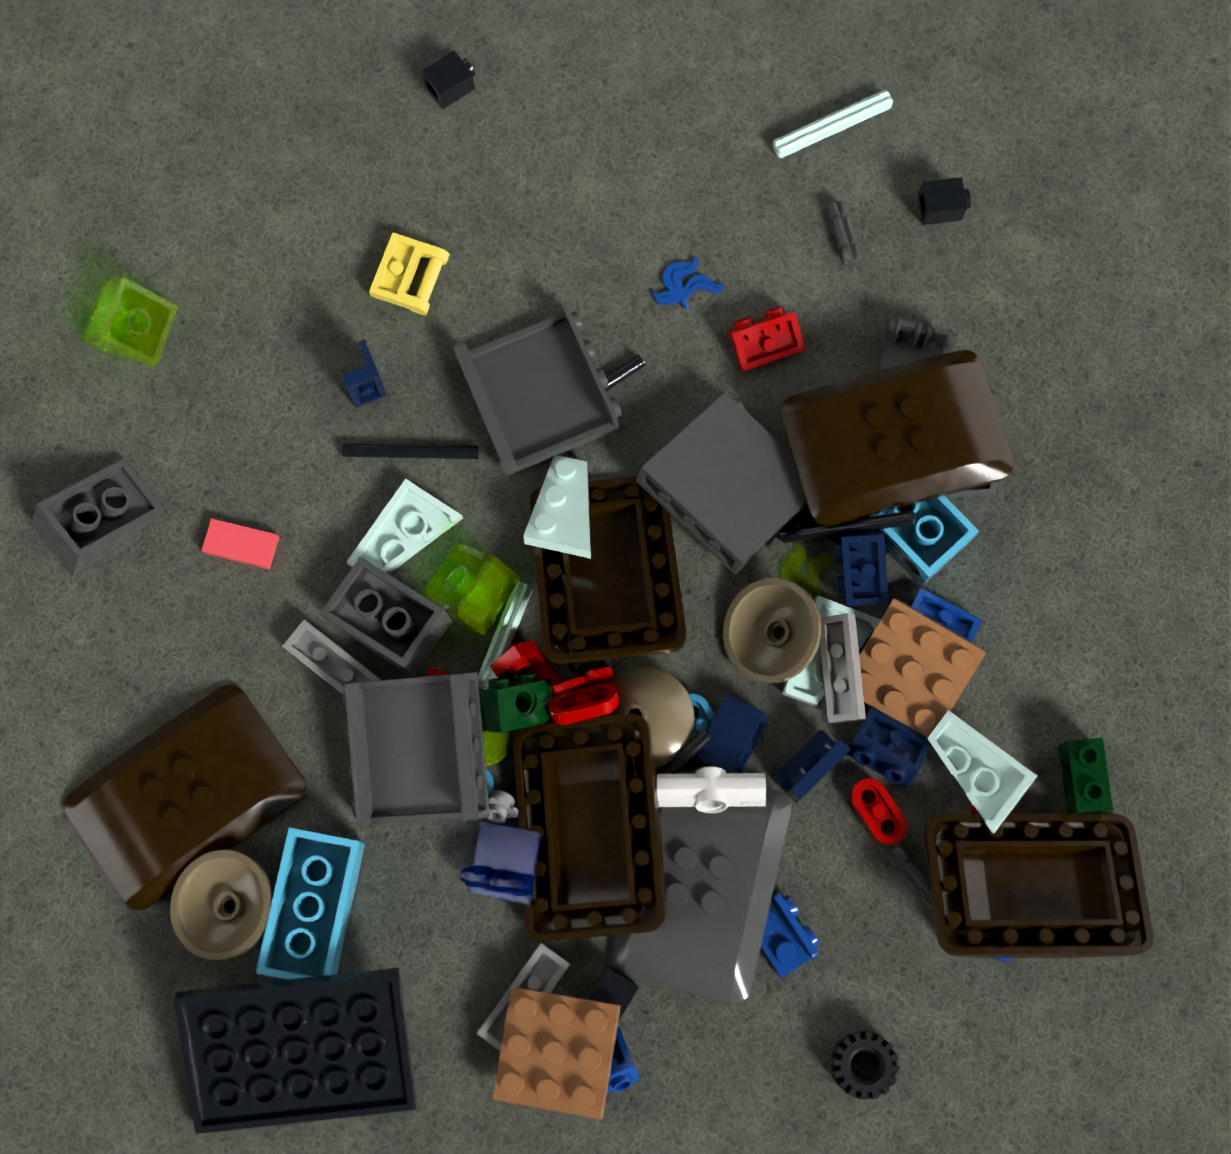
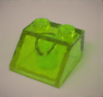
(129, 321)
(472, 587)

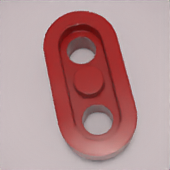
(584, 704)
(880, 810)

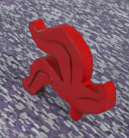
(592, 678)

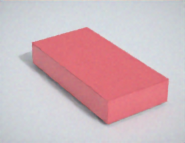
(240, 544)

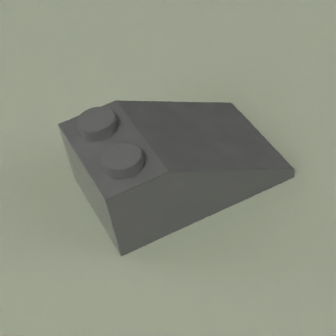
(95, 515)
(387, 616)

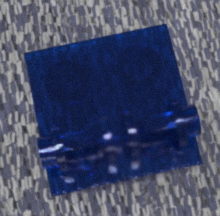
(503, 863)

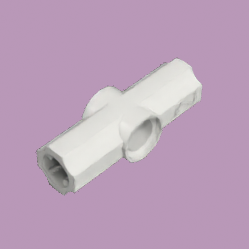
(711, 790)

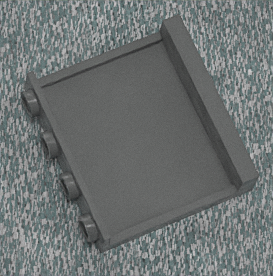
(539, 391)
(726, 482)
(416, 749)

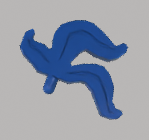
(673, 282)

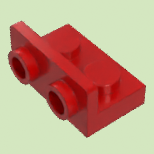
(766, 338)

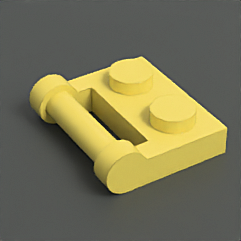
(399, 268)

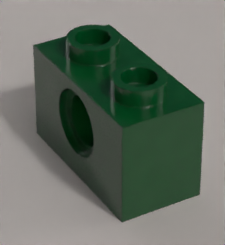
(515, 703)
(1085, 776)

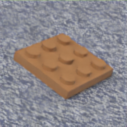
(916, 667)
(556, 1053)

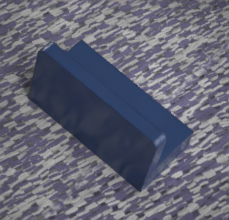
(364, 383)
(734, 735)

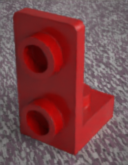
(526, 658)

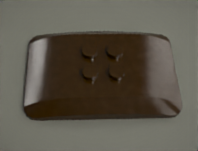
(896, 437)
(626, 594)
(184, 793)
(600, 826)
(1037, 886)

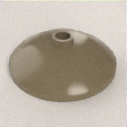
(754, 626)
(663, 705)
(203, 899)

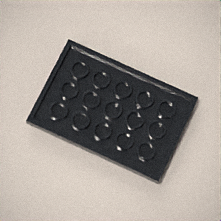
(296, 1050)

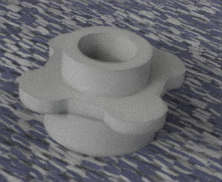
(501, 806)

